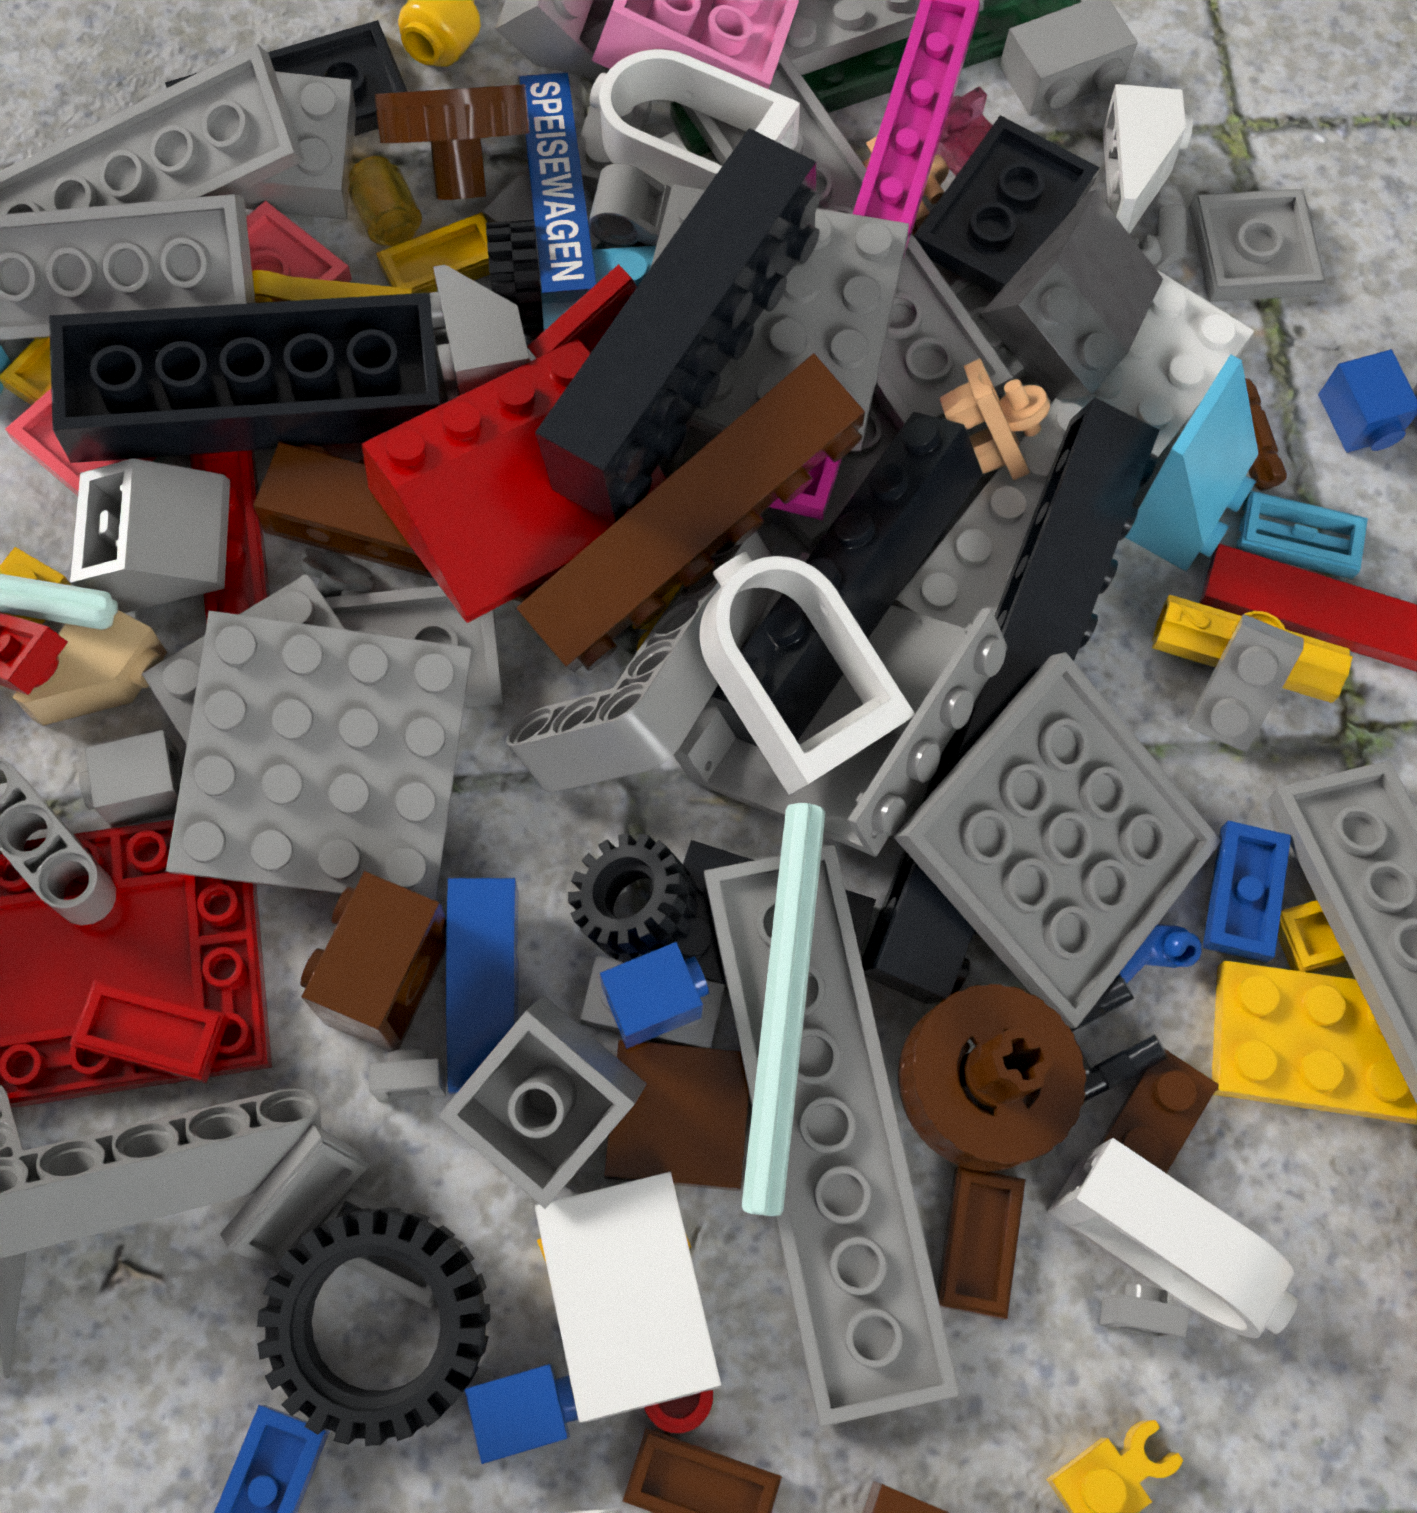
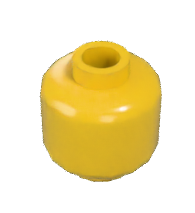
(438, 29)

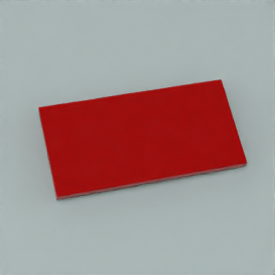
(163, 937)

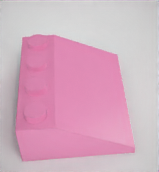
(727, 34)

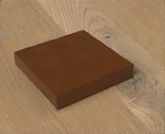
(684, 1119)

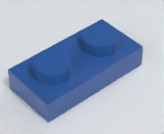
(1247, 892)
(272, 1465)

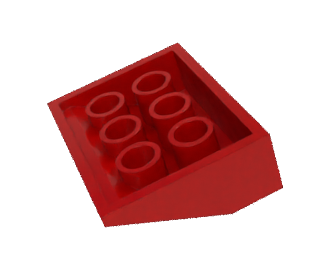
(476, 490)

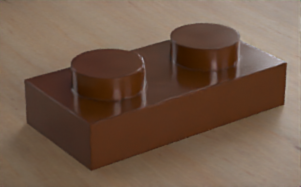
(1162, 1111)

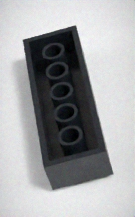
(681, 328)
(239, 375)

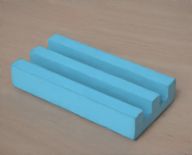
(1299, 543)

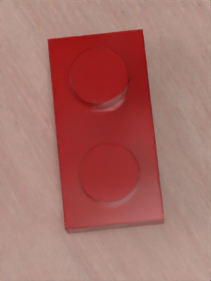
(27, 653)

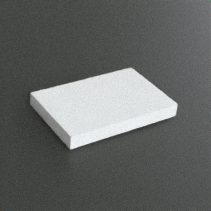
(626, 1298)

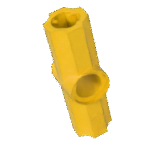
(1203, 633)

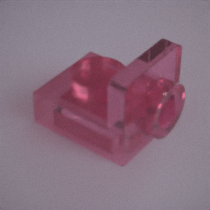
(963, 129)

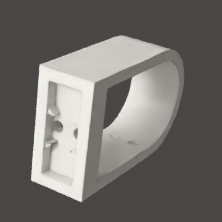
(698, 85)
(882, 700)
(1176, 1240)

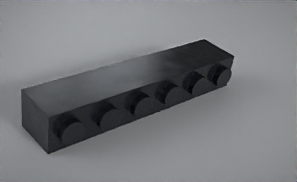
(868, 561)

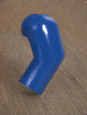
(1164, 947)

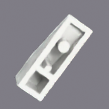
(1141, 146)

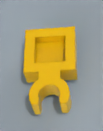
(1109, 1479)

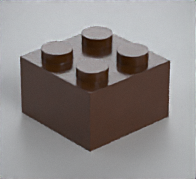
(376, 961)

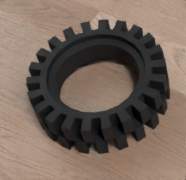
(291, 1343)

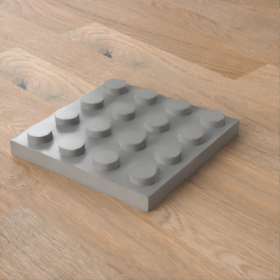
(830, 307)
(318, 757)
(1060, 839)

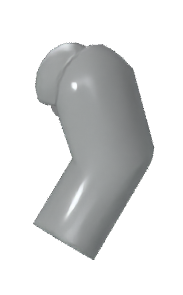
(1170, 240)

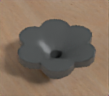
(335, 572)

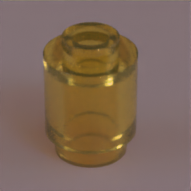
(383, 201)

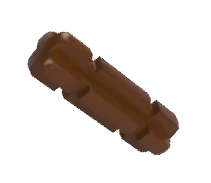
(1268, 467)

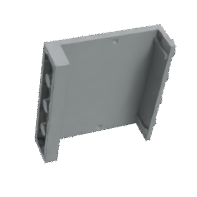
(868, 794)

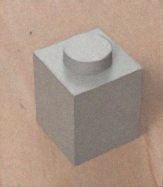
(132, 778)

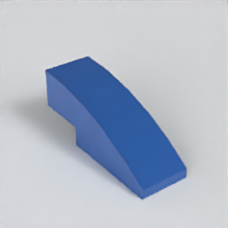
(479, 971)

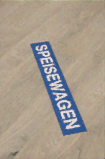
(557, 186)

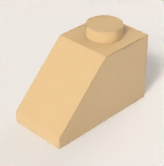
(95, 671)

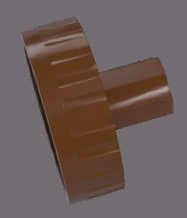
(454, 125)
(1030, 1103)

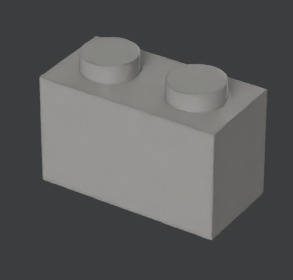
(1067, 55)

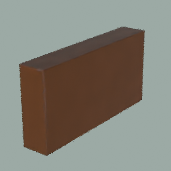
(980, 1243)
(691, 1479)

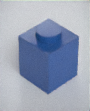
(1369, 402)
(654, 994)
(521, 1412)

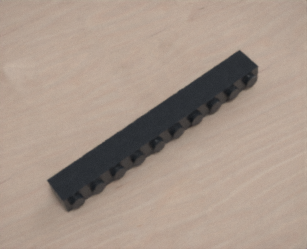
(1042, 613)

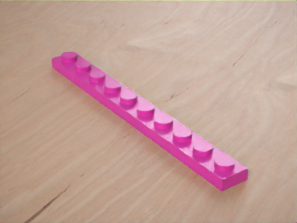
(905, 155)

